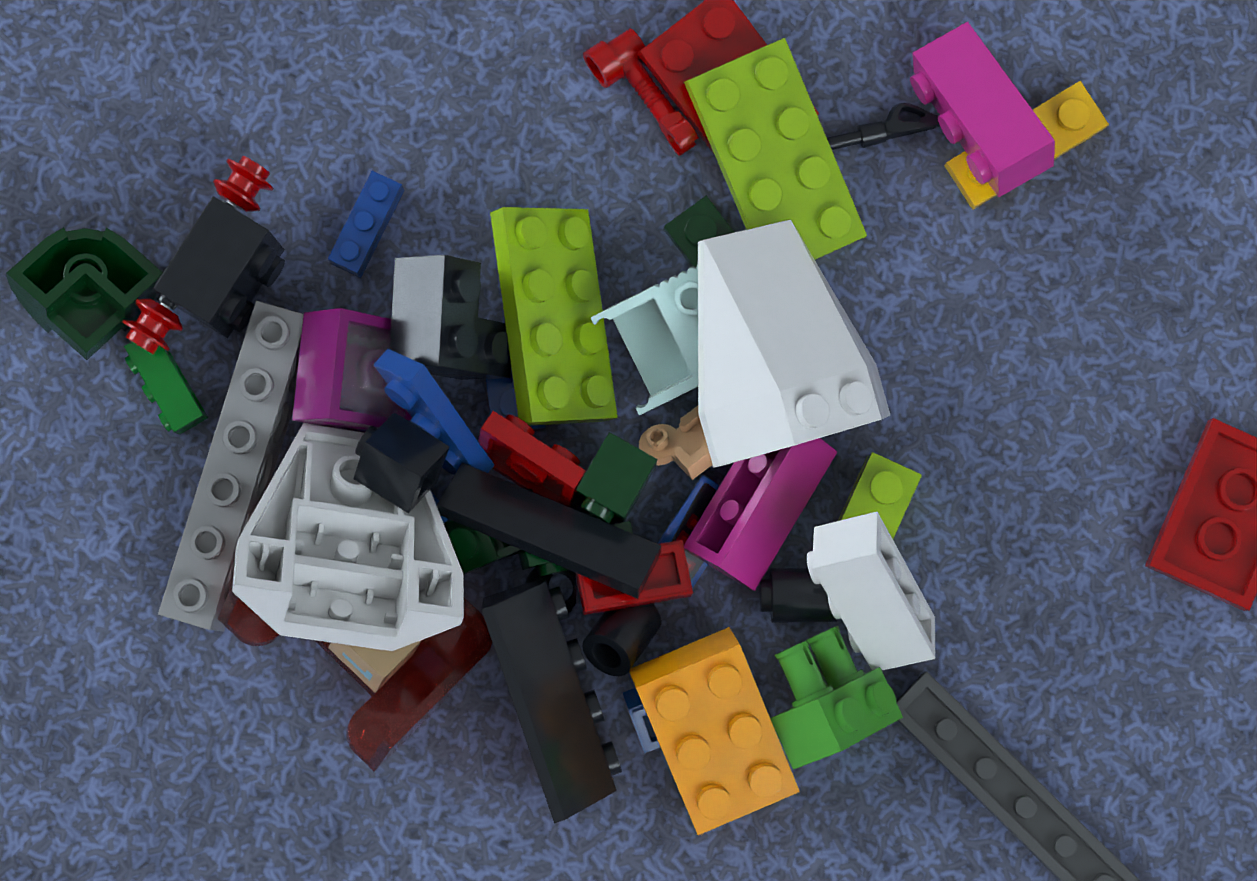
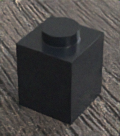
(399, 461)

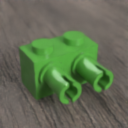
(835, 714)

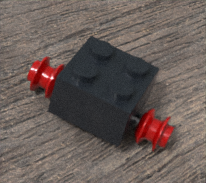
(216, 264)

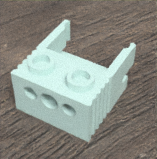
(661, 335)

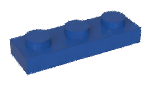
(417, 391)

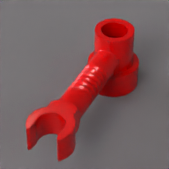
(620, 60)

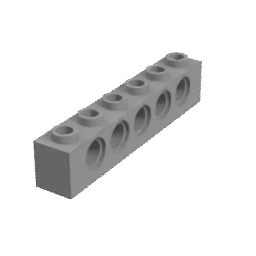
(236, 466)

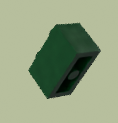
(615, 480)

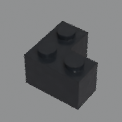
(439, 320)

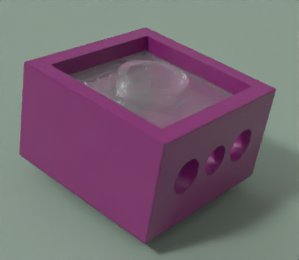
(338, 374)

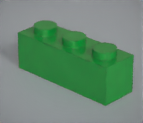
(167, 387)

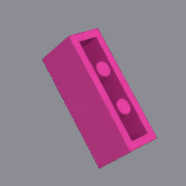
(982, 110)
(758, 509)

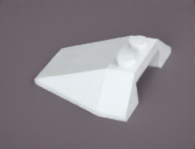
(775, 348)
(340, 559)

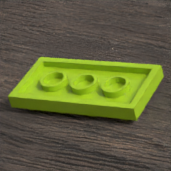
(775, 148)
(548, 306)

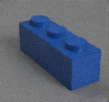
(366, 224)

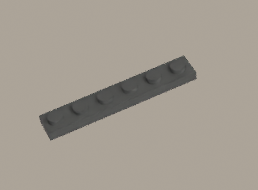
(1005, 786)

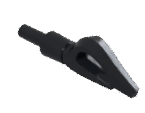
(879, 132)

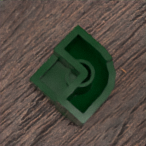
(83, 285)

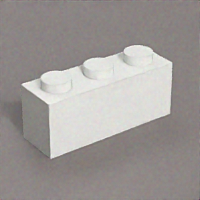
(872, 592)

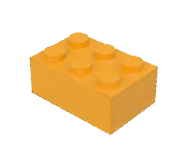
(714, 730)

